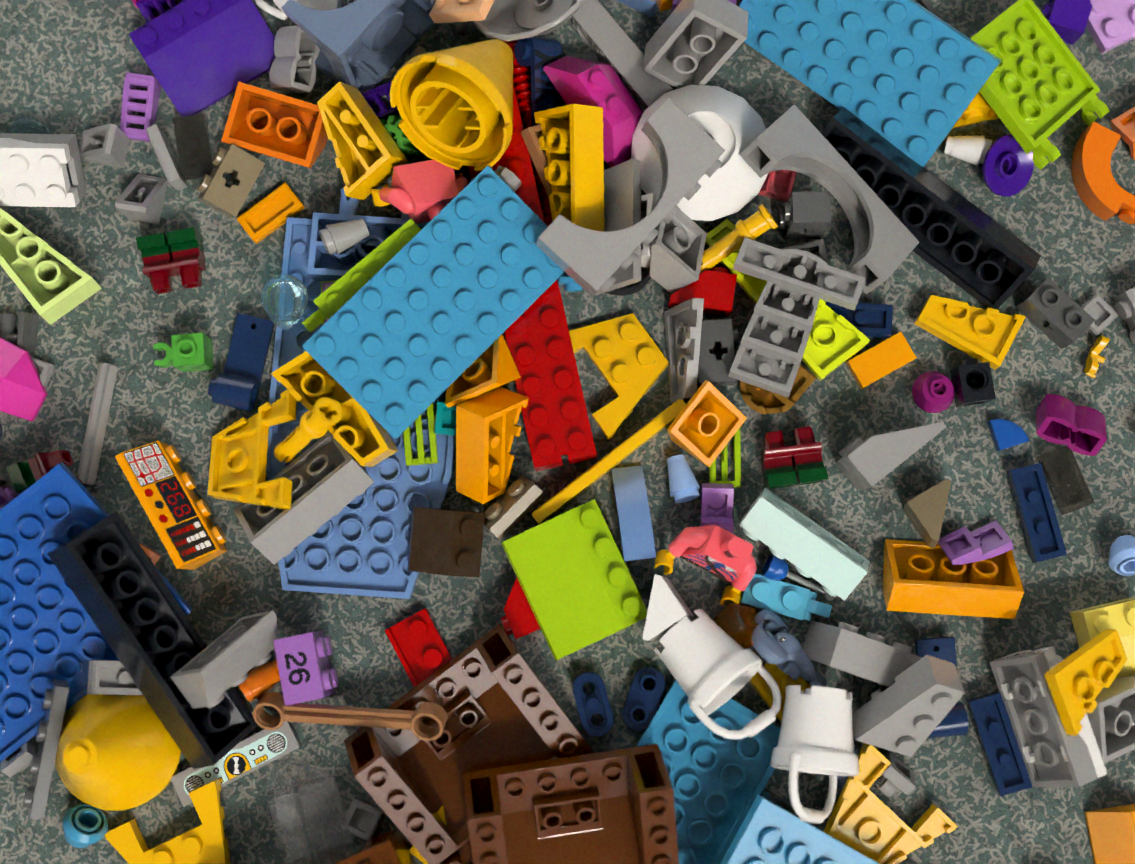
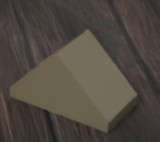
(928, 510)

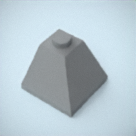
(677, 252)

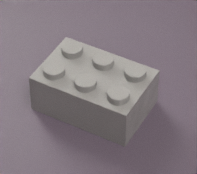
(695, 41)

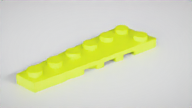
(831, 337)

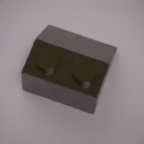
(446, 542)

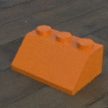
(275, 125)

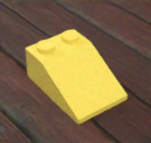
(1111, 615)

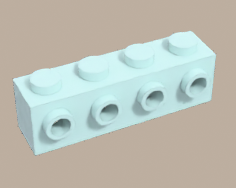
(804, 544)

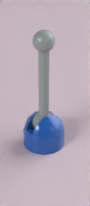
(777, 569)

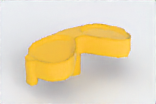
(1093, 357)

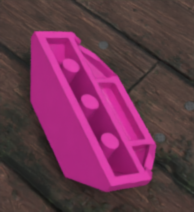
(599, 86)
(19, 382)

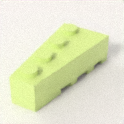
(42, 273)

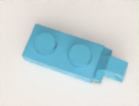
(783, 598)

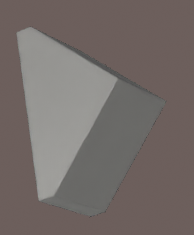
(104, 145)
(143, 199)

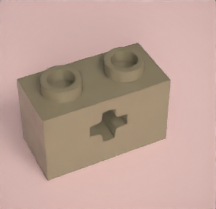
(244, 173)

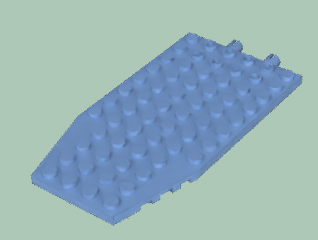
(369, 540)

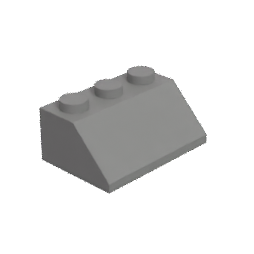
(227, 660)

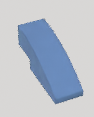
(633, 513)

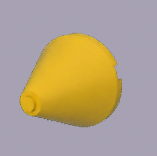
(458, 103)
(115, 752)

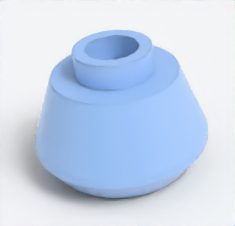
(1123, 555)

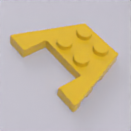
(626, 361)
(240, 458)
(871, 826)
(196, 846)

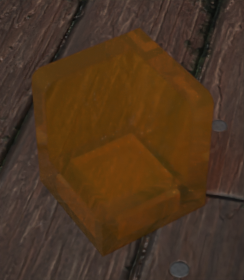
(738, 623)

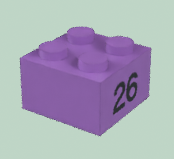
(305, 667)

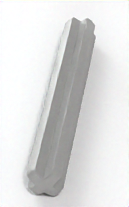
(97, 423)

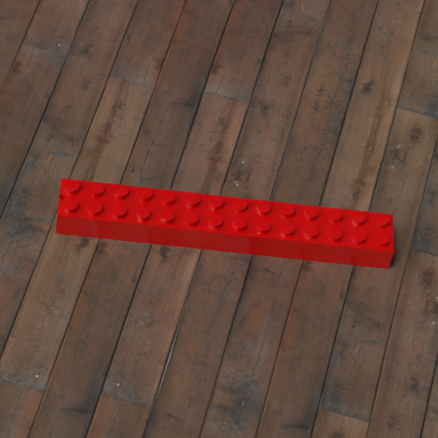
(543, 348)

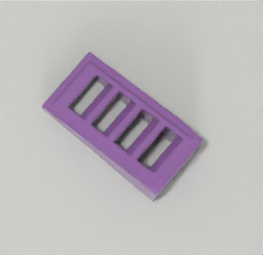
(130, 93)

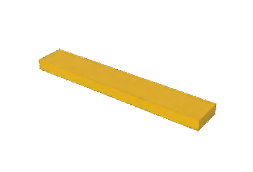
(608, 462)

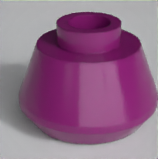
(927, 396)

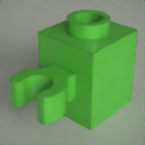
(187, 353)

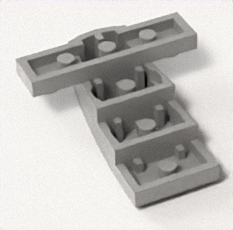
(785, 311)

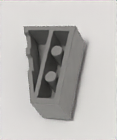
(857, 654)
(910, 708)

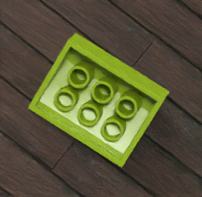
(575, 579)

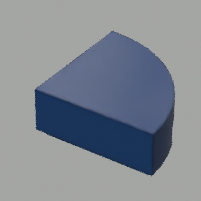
(1006, 434)

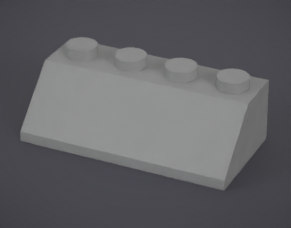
(322, 485)

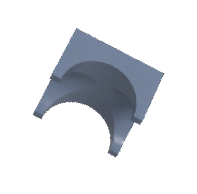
(362, 38)

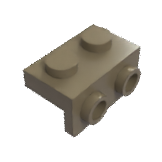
(512, 506)

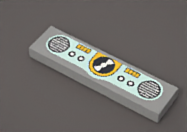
(241, 760)

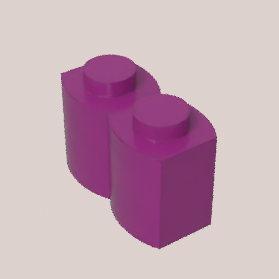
(1076, 426)

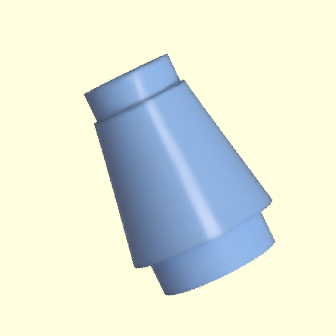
(682, 481)

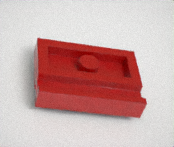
(419, 646)

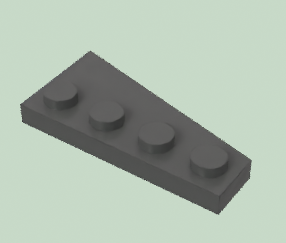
(48, 738)

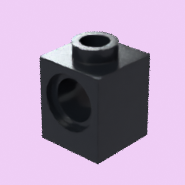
(966, 395)

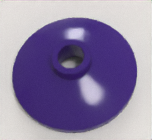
(1007, 166)

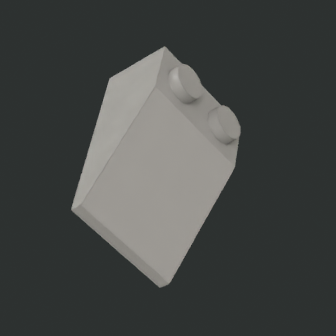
(877, 456)
(1115, 718)

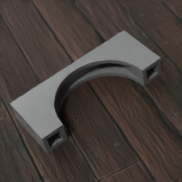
(798, 146)
(684, 156)

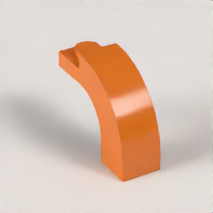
(1094, 177)

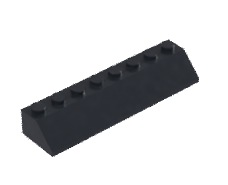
(949, 228)
(148, 635)

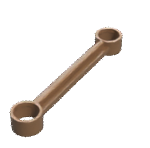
(350, 716)

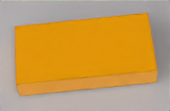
(270, 213)
(881, 360)

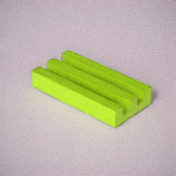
(421, 460)
(724, 464)

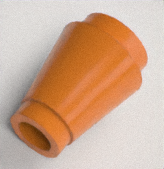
(260, 680)

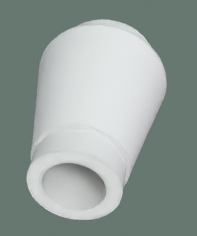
(968, 148)

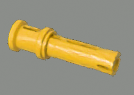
(749, 228)
(312, 425)

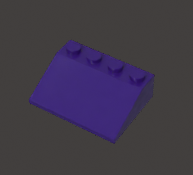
(205, 50)

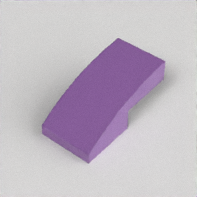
(717, 505)
(975, 546)

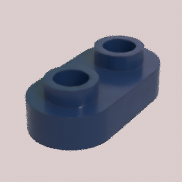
(642, 698)
(593, 703)

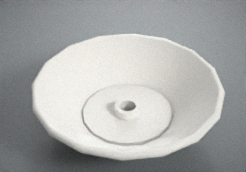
(732, 126)

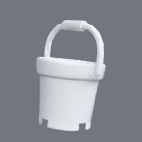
(713, 670)
(816, 740)

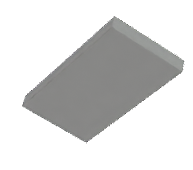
(623, 210)

